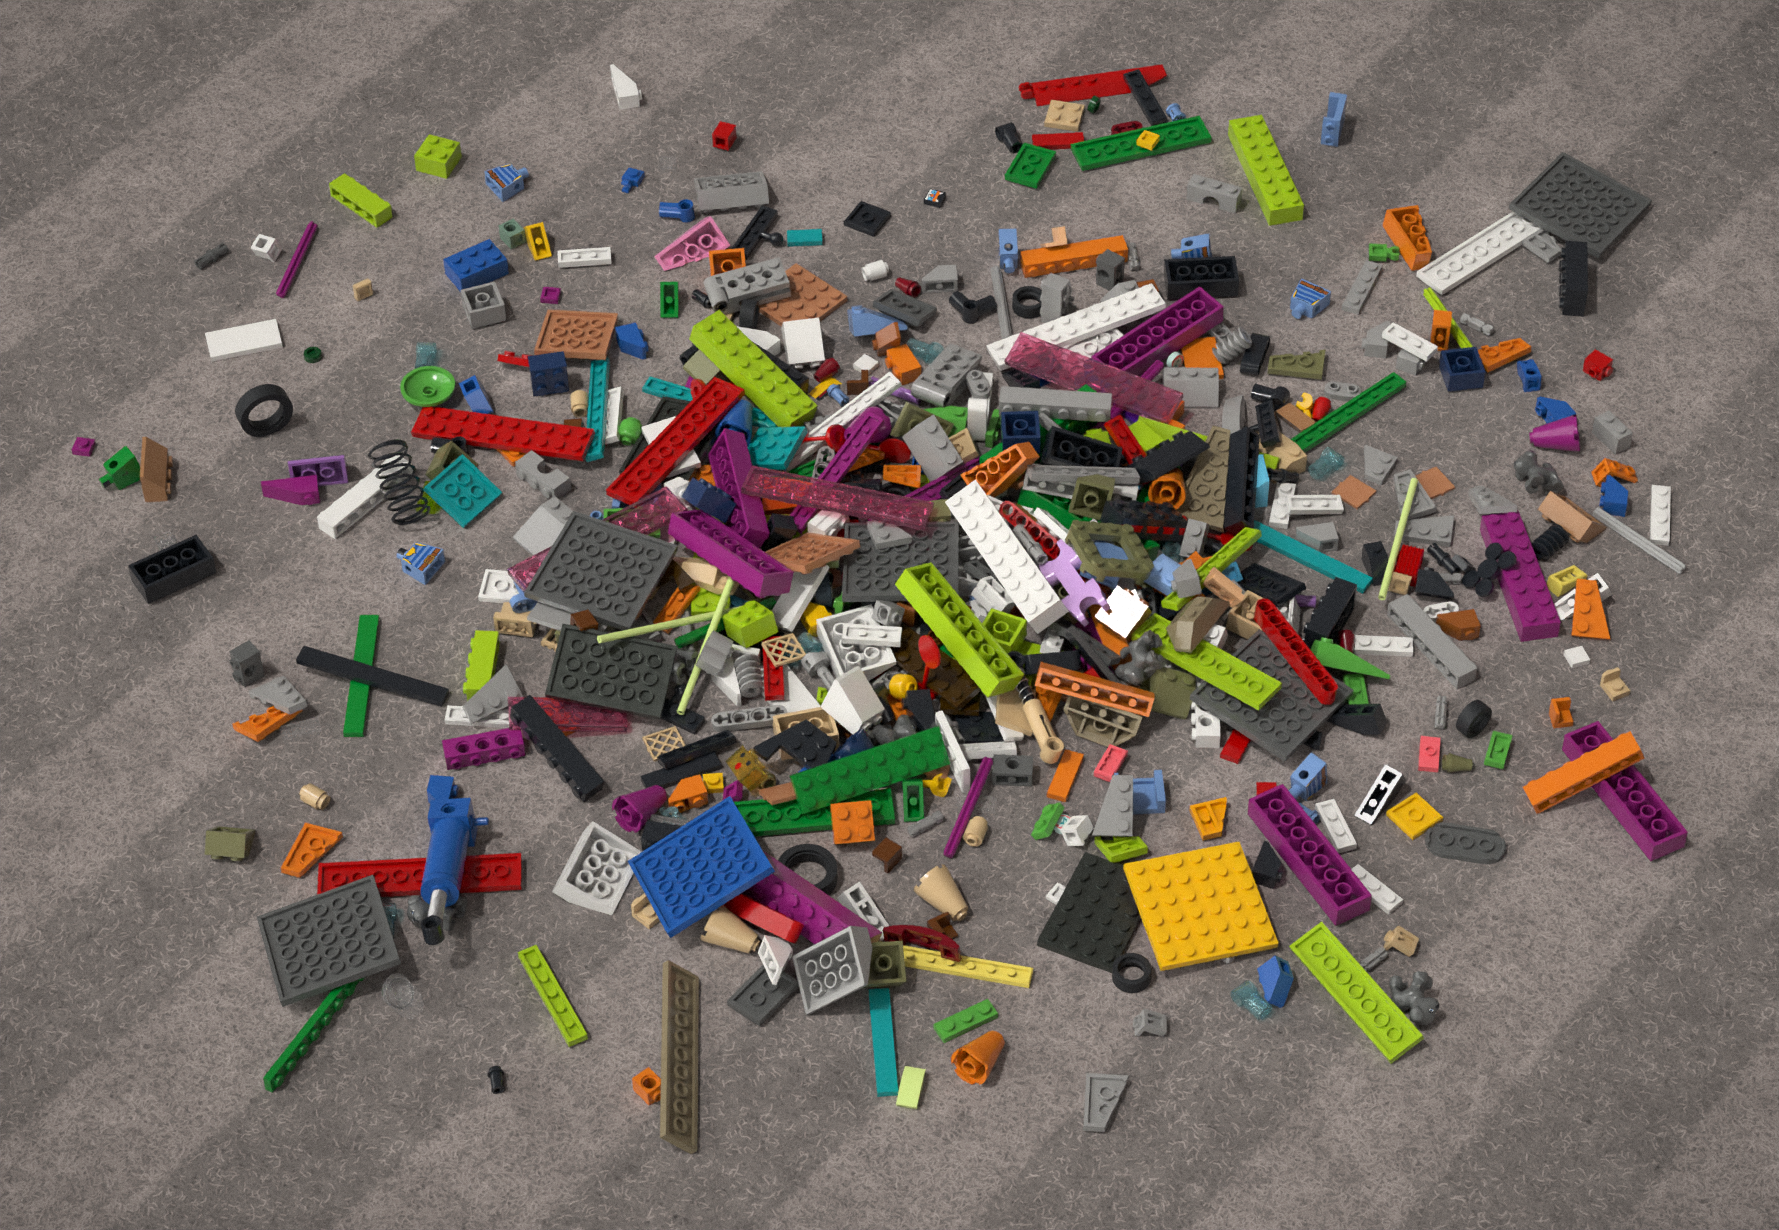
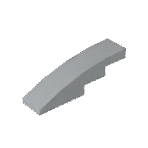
(1234, 414)

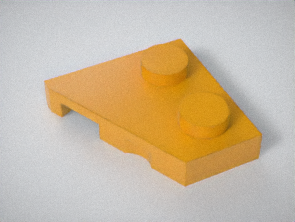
(1209, 817)

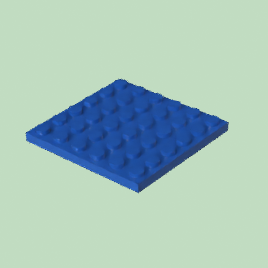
(700, 866)

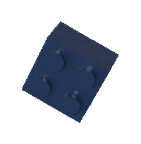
(1462, 369)
(548, 373)
(1020, 428)
(709, 499)

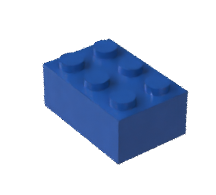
(476, 265)

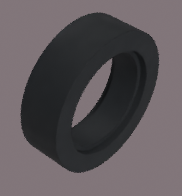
(255, 397)
(817, 854)

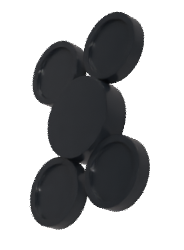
(1489, 570)

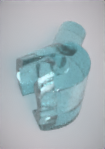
(672, 812)

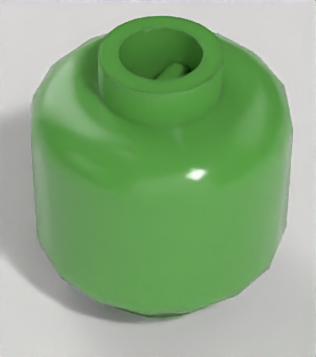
(630, 431)

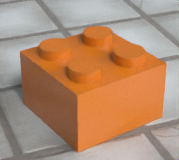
(852, 822)

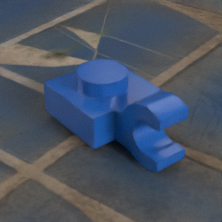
(631, 178)

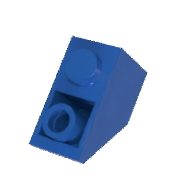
(631, 340)
(476, 395)
(1552, 409)
(1614, 497)
(441, 788)
(1276, 980)

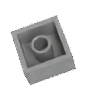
(483, 305)

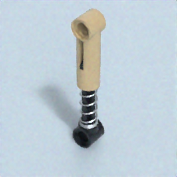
(1050, 745)

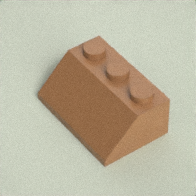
(155, 471)
(1571, 517)

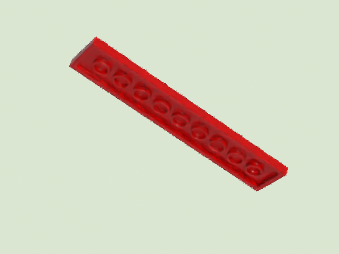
(504, 432)
(675, 441)
(405, 876)

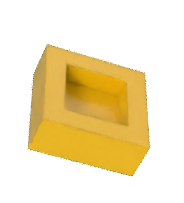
(1148, 140)
(713, 782)

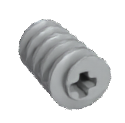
(1232, 347)
(748, 675)

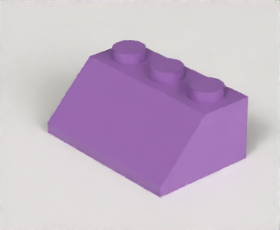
(328, 469)

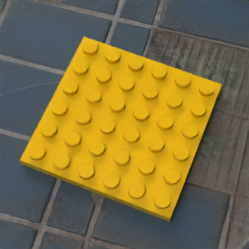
(1200, 906)

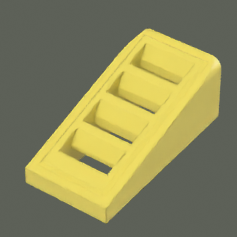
(1567, 581)

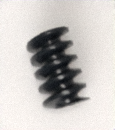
(1550, 542)

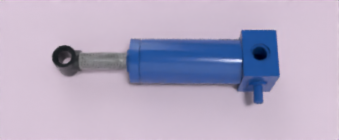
(452, 832)

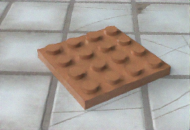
(809, 298)
(577, 334)
(812, 551)

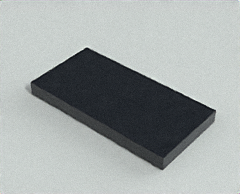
(1270, 584)

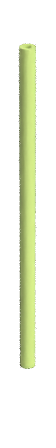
(1398, 539)
(659, 626)
(713, 626)

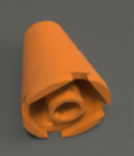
(1168, 489)
(978, 1057)

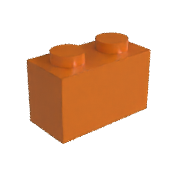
(1441, 329)
(903, 364)

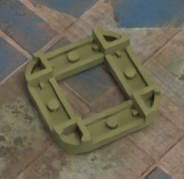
(1138, 564)

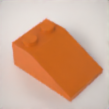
(726, 260)

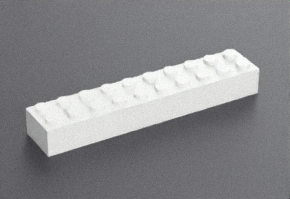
(1006, 557)

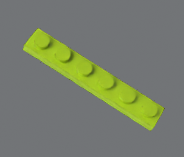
(552, 995)

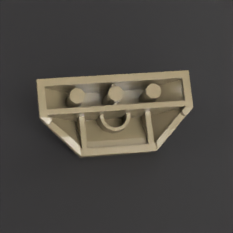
(1194, 622)
(1101, 722)

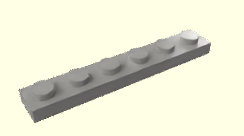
(1070, 473)

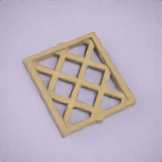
(780, 640)
(662, 733)

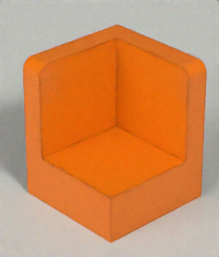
(1560, 712)

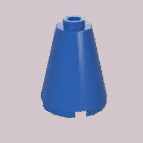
(738, 420)

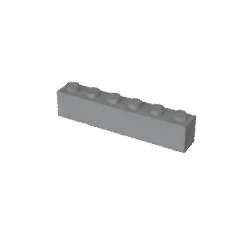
(1057, 403)
(1432, 641)

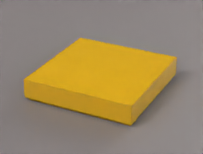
(1414, 816)

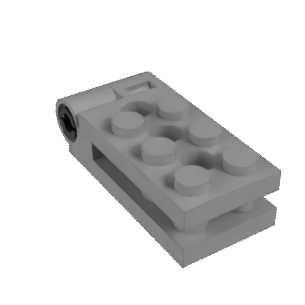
(759, 282)
(946, 376)

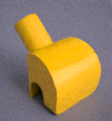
(1307, 404)
(938, 785)

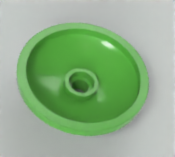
(427, 386)

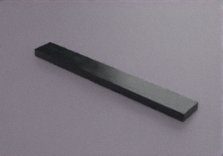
(372, 676)

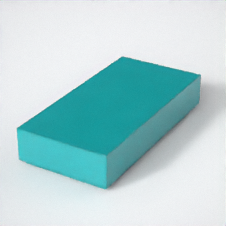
(804, 237)

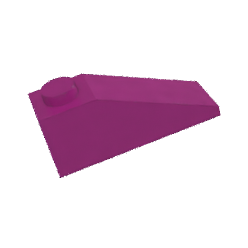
(294, 490)

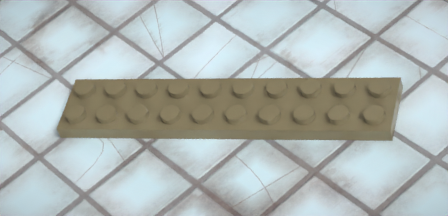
(679, 1057)

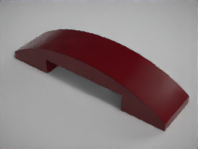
(924, 937)

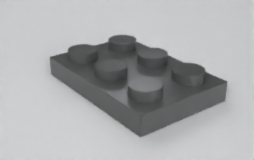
(904, 307)
(759, 997)

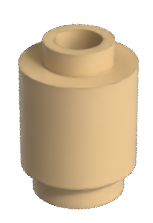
(579, 403)
(314, 796)
(975, 831)

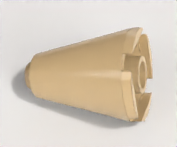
(942, 893)
(730, 932)

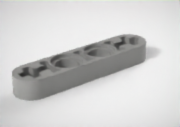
(749, 715)

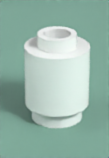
(875, 270)

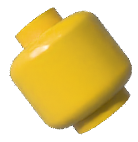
(900, 684)

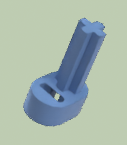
(525, 603)

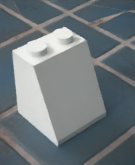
(803, 343)
(853, 701)

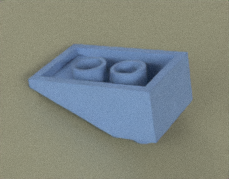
(867, 321)

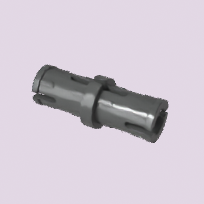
(211, 256)

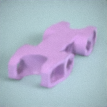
(1081, 594)

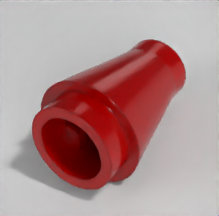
(1321, 408)

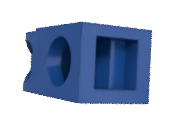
(1529, 375)

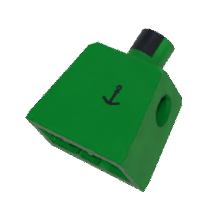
(121, 469)

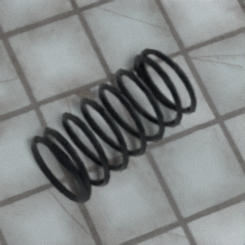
(403, 521)

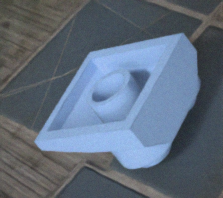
(1162, 574)

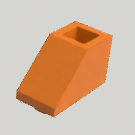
(689, 794)

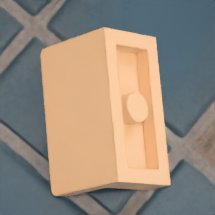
(1059, 237)
(1223, 587)

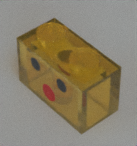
(747, 768)

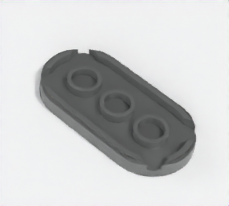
(1465, 843)

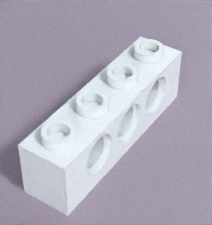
(1206, 725)

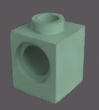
(512, 234)

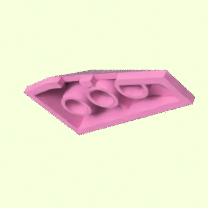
(693, 245)

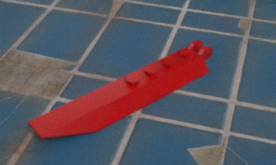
(1086, 86)

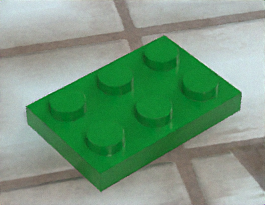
(1030, 165)

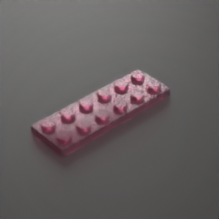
(575, 716)

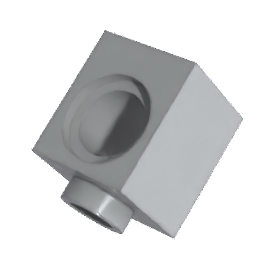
(888, 613)

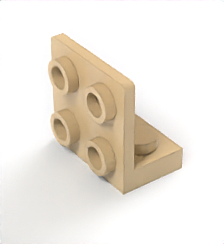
(513, 623)

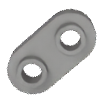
(978, 384)
(1341, 391)

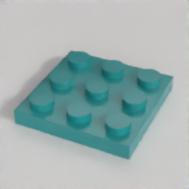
(775, 446)
(462, 491)

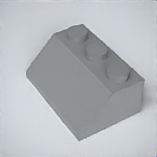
(1198, 385)
(932, 448)

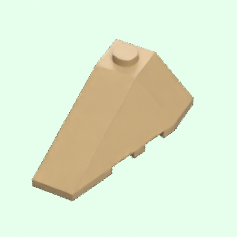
(1290, 455)

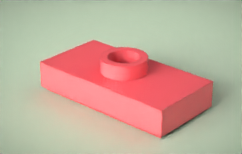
(1429, 754)
(1110, 762)

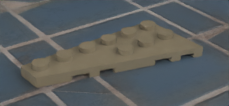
(1208, 482)

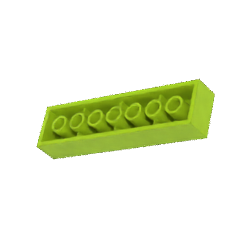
(1265, 170)
(752, 371)
(959, 629)

